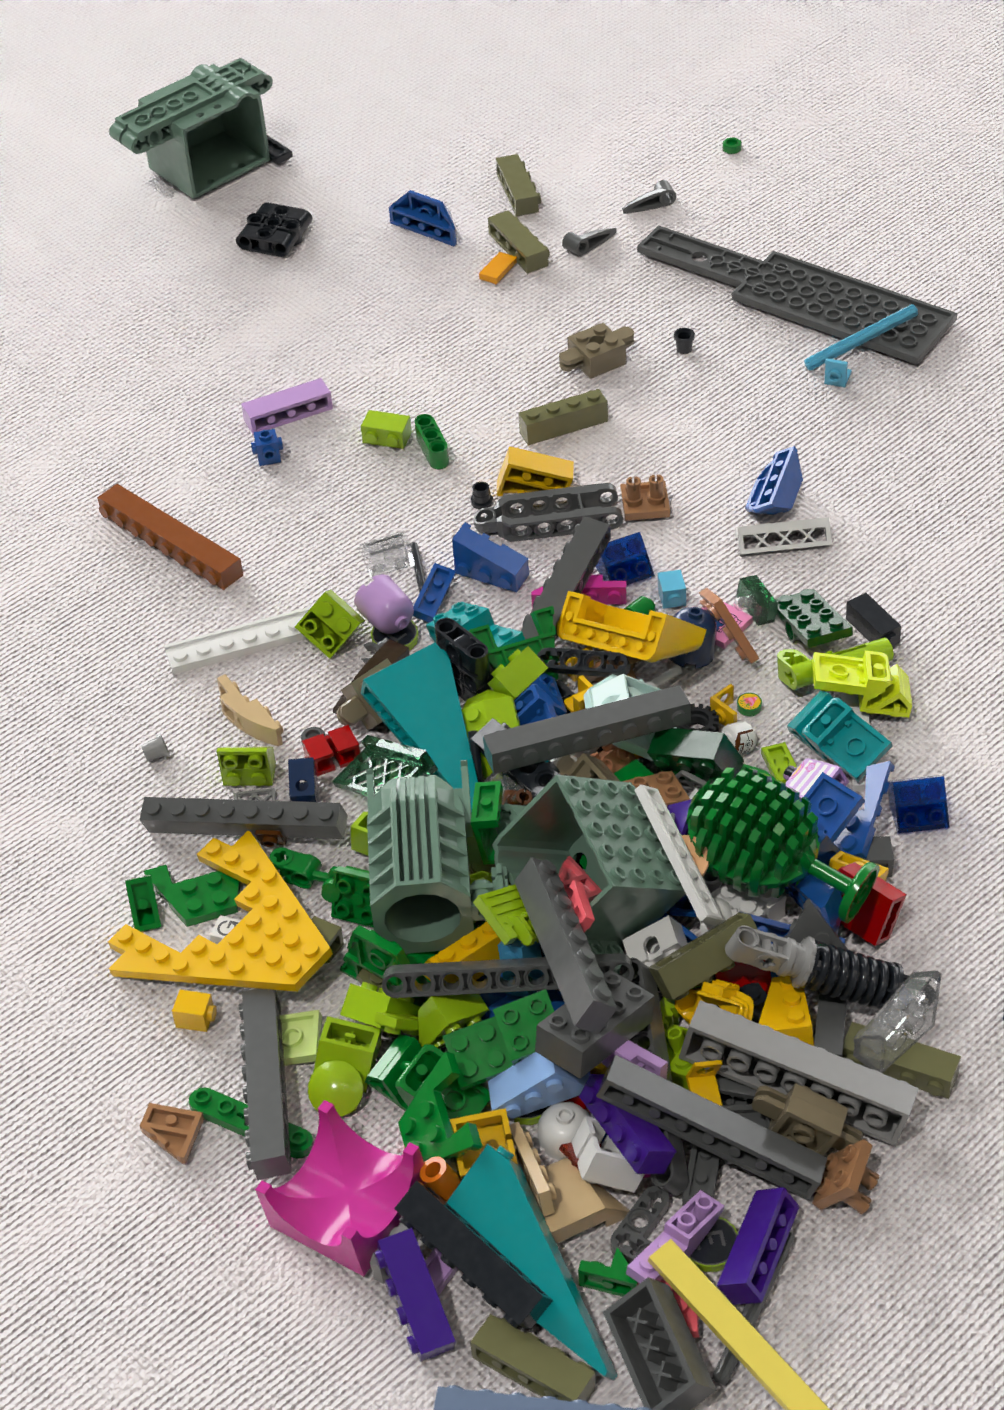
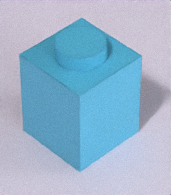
(671, 589)

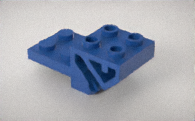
(540, 701)
(835, 808)

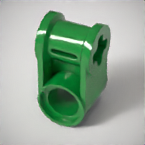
(296, 868)

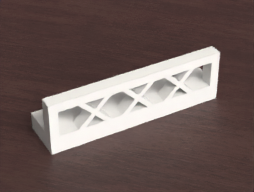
(782, 528)

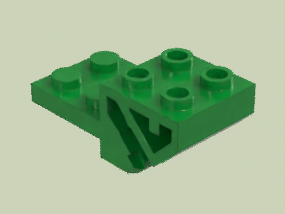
(500, 1041)
(407, 1067)

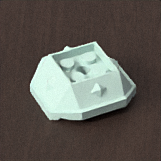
(619, 688)

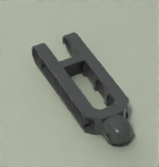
(580, 502)

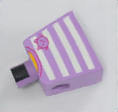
(807, 773)

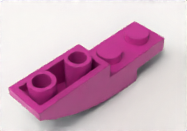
(602, 591)

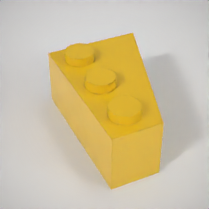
(532, 472)
(787, 1010)

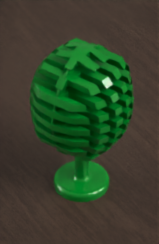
(766, 839)

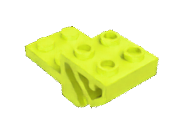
(877, 685)

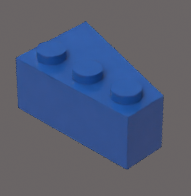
(488, 562)

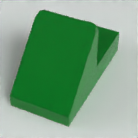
(143, 903)
(605, 1278)

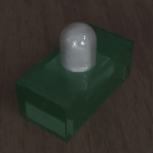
(756, 600)

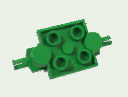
(348, 892)

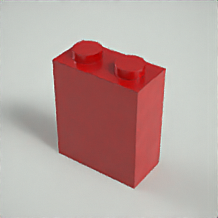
(879, 912)

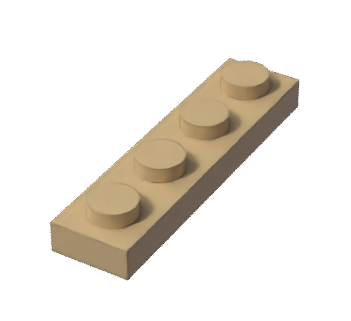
(535, 1174)

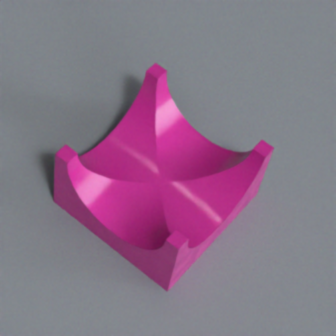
(342, 1194)

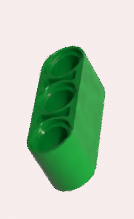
(431, 441)

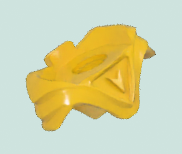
(719, 993)

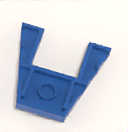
(859, 832)

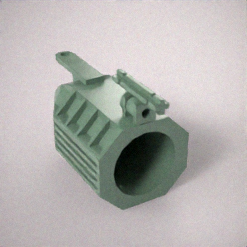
(422, 862)

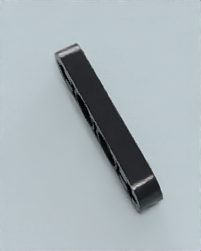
(584, 659)

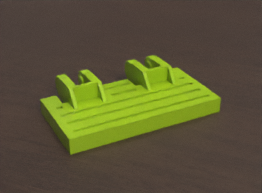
(507, 915)

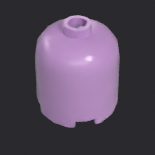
(384, 605)

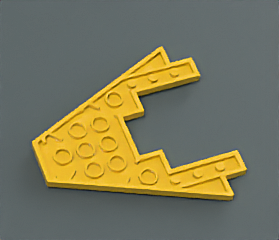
(267, 949)

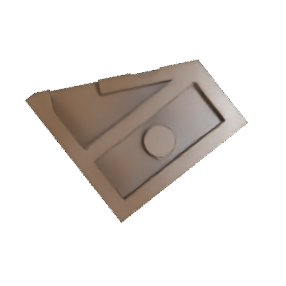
(172, 1129)

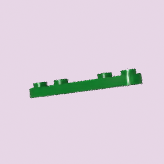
(228, 1112)

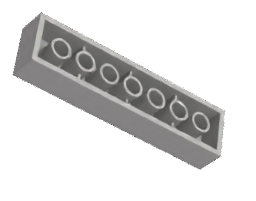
(766, 1057)

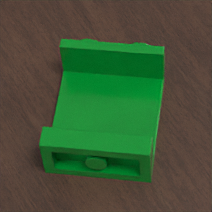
(486, 817)

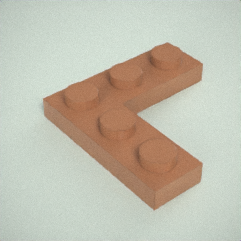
(718, 610)

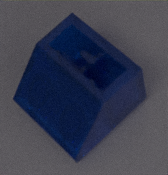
(625, 560)
(918, 803)

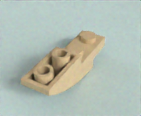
(247, 714)

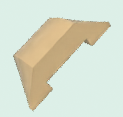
(578, 1202)

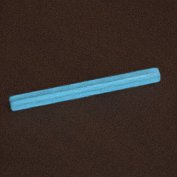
(861, 337)

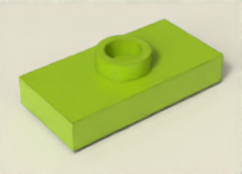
(777, 760)

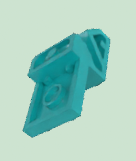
(474, 616)
(839, 735)

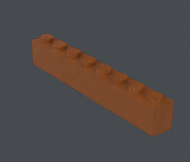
(170, 536)

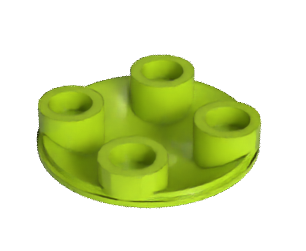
(337, 1084)

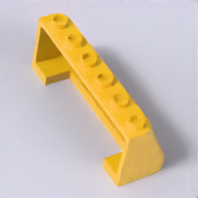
(625, 631)

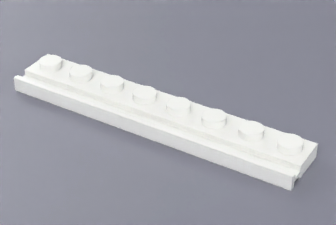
(235, 641)

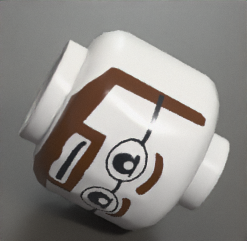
(741, 736)

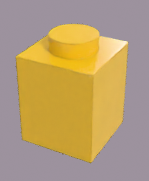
(193, 1010)

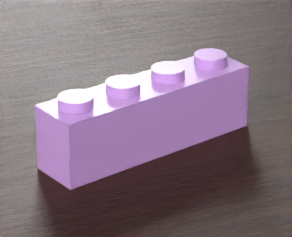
(287, 406)

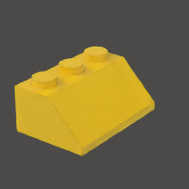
(475, 946)

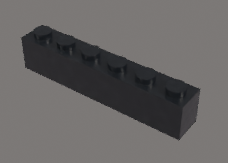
(473, 1255)

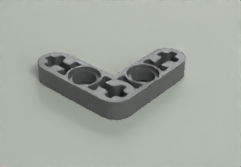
(638, 1236)

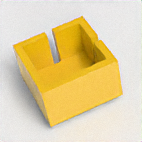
(492, 1129)

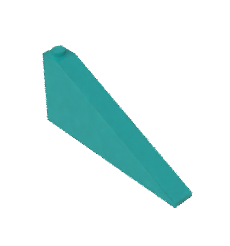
(424, 711)
(504, 1210)

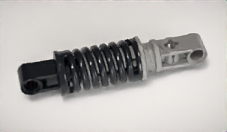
(819, 966)

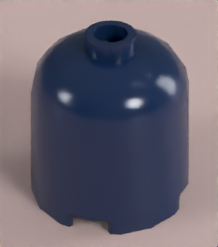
(704, 655)

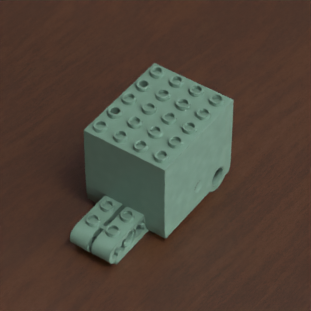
(201, 126)
(620, 849)

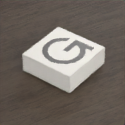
(222, 928)

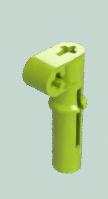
(797, 669)

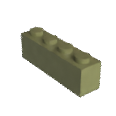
(517, 185)
(518, 241)
(563, 417)
(698, 959)
(920, 1066)
(531, 1362)

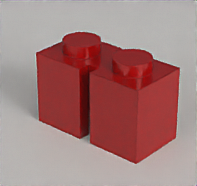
(338, 744)

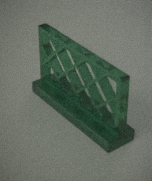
(392, 756)

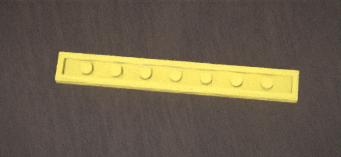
(733, 1329)

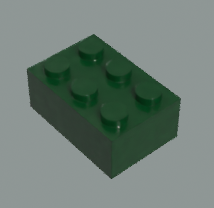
(694, 751)

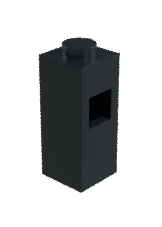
(872, 619)

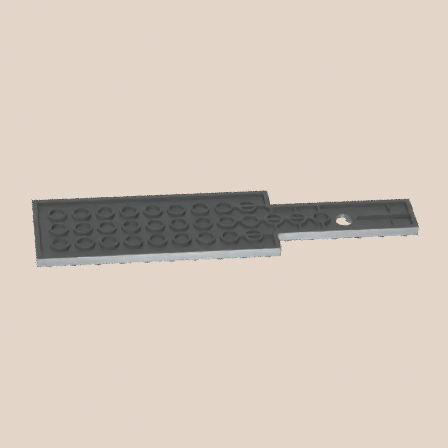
(807, 293)

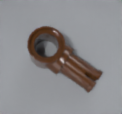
(517, 797)

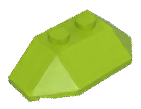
(482, 708)

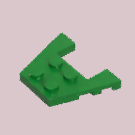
(499, 655)
(199, 897)
(374, 954)
(427, 1118)

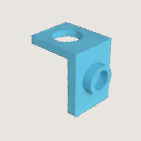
(836, 373)

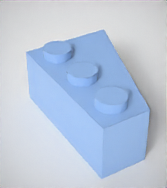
(533, 1086)

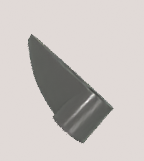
(659, 197)
(587, 241)

